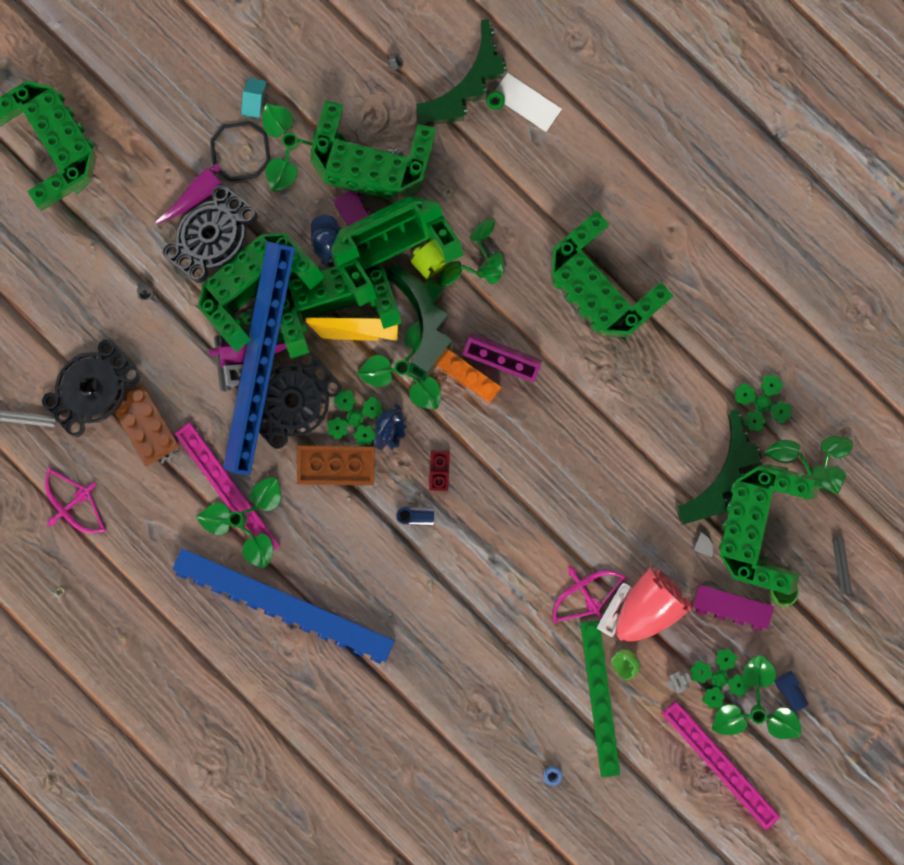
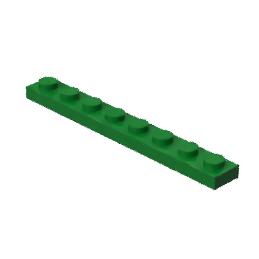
(600, 699)

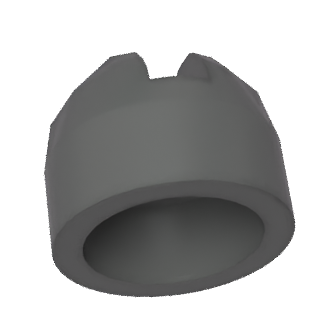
(395, 62)
(141, 295)

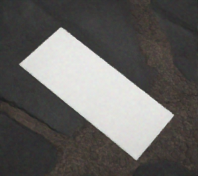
(528, 102)

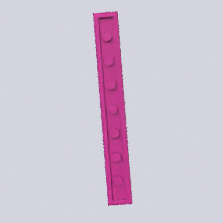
(221, 480)
(721, 765)

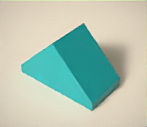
(253, 97)

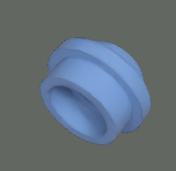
(557, 780)

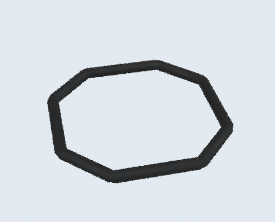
(237, 125)

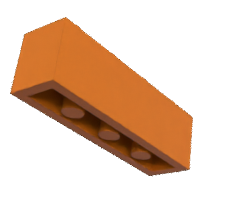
(469, 377)

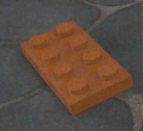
(145, 426)
(335, 465)

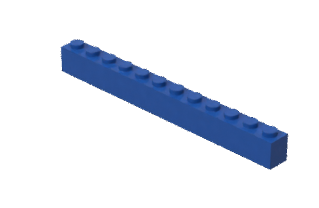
(259, 358)
(284, 605)

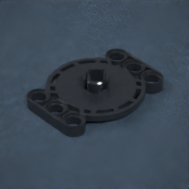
(215, 218)
(107, 388)
(310, 393)

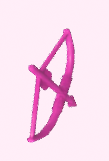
(79, 497)
(592, 603)

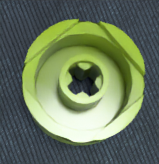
(428, 260)

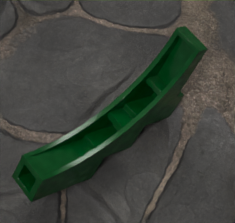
(449, 106)
(431, 319)
(739, 455)

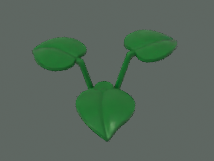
(276, 121)
(490, 269)
(377, 373)
(831, 477)
(218, 516)
(783, 723)

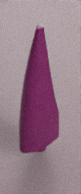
(197, 192)
(228, 356)

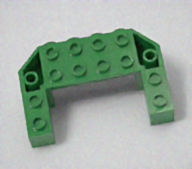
(59, 135)
(367, 168)
(387, 235)
(239, 283)
(592, 291)
(329, 296)
(748, 521)

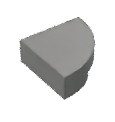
(704, 545)

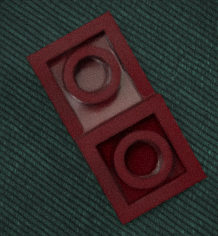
(439, 470)

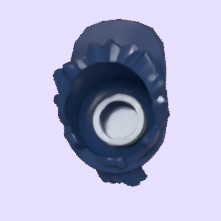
(323, 234)
(389, 428)

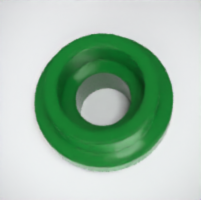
(501, 100)

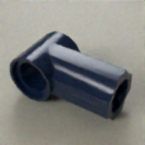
(418, 516)
(789, 687)

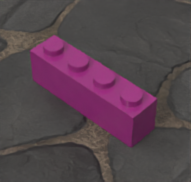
(351, 208)
(502, 357)
(733, 607)

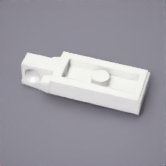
(609, 620)

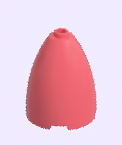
(651, 607)

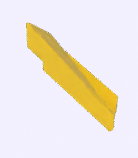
(352, 329)

